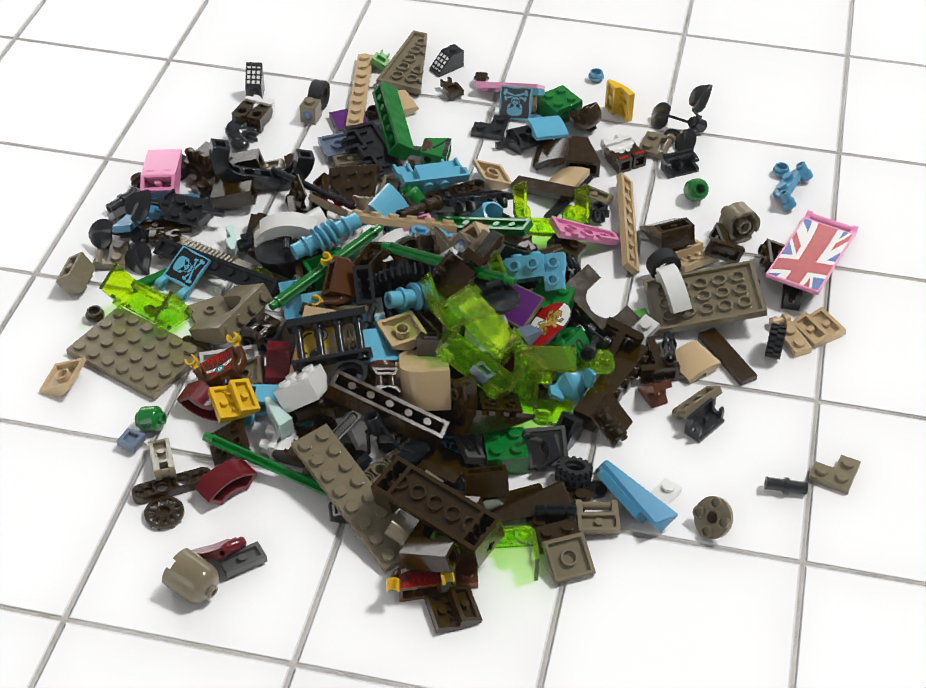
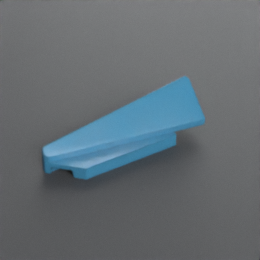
(634, 497)

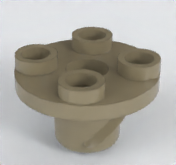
(713, 517)

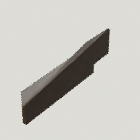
(523, 500)

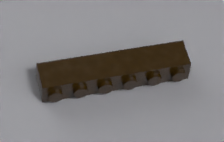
(626, 369)
(393, 411)

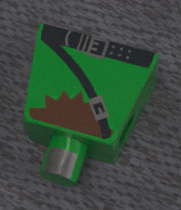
(433, 150)

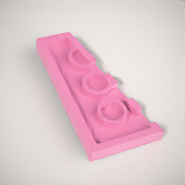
(485, 86)
(577, 231)

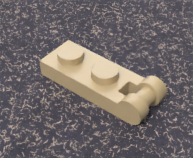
(793, 339)

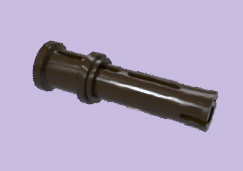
(425, 206)

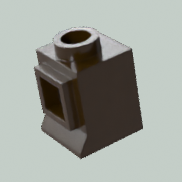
(427, 343)

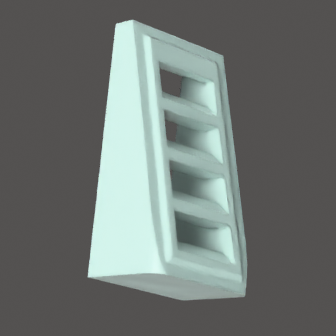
(280, 419)

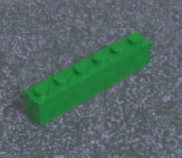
(393, 121)

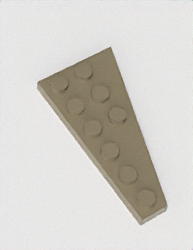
(407, 65)

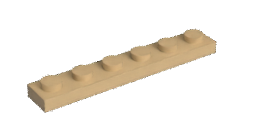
(396, 221)

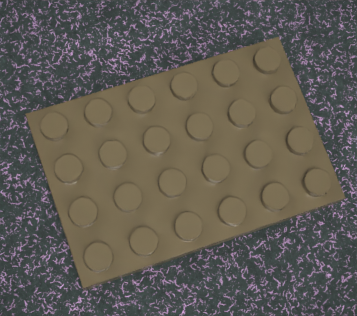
(716, 297)
(135, 352)

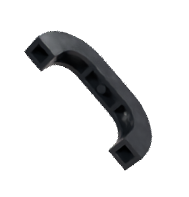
(262, 178)

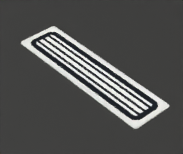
(346, 424)

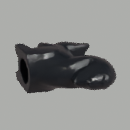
(239, 134)

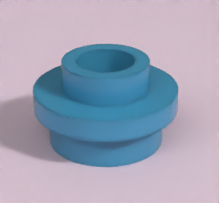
(596, 75)
(780, 169)

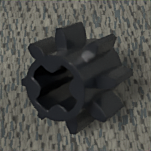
(599, 212)
(245, 242)

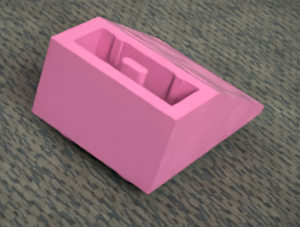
(162, 171)

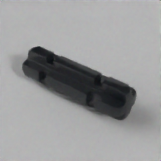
(555, 510)

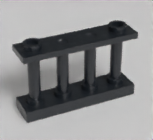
(317, 323)

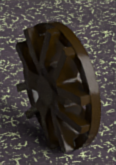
(164, 512)

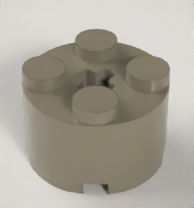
(739, 221)

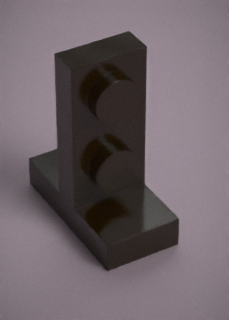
(721, 247)
(624, 332)
(657, 368)

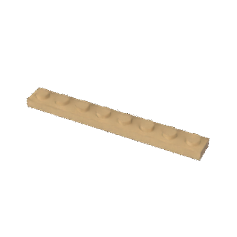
(360, 90)
(627, 224)

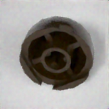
(586, 118)

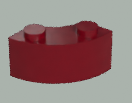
(277, 361)
(197, 401)
(225, 480)

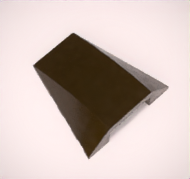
(482, 421)

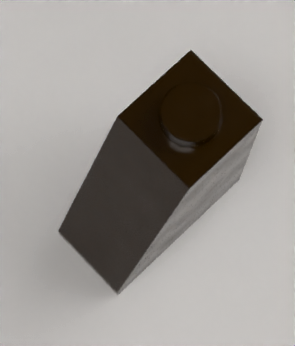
(583, 155)

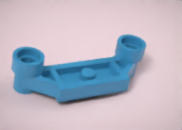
(789, 182)

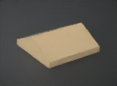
(492, 174)
(401, 330)
(62, 377)

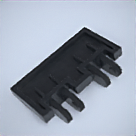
(369, 145)
(468, 201)

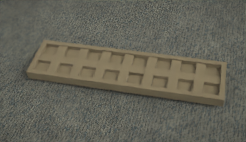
(349, 492)

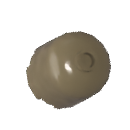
(191, 577)

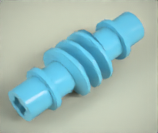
(324, 235)
(409, 297)

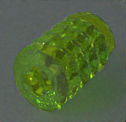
(602, 363)

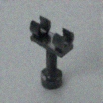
(589, 350)

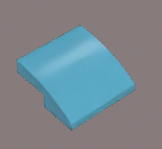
(547, 127)
(387, 202)
(380, 347)

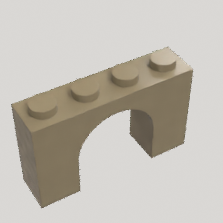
(244, 305)

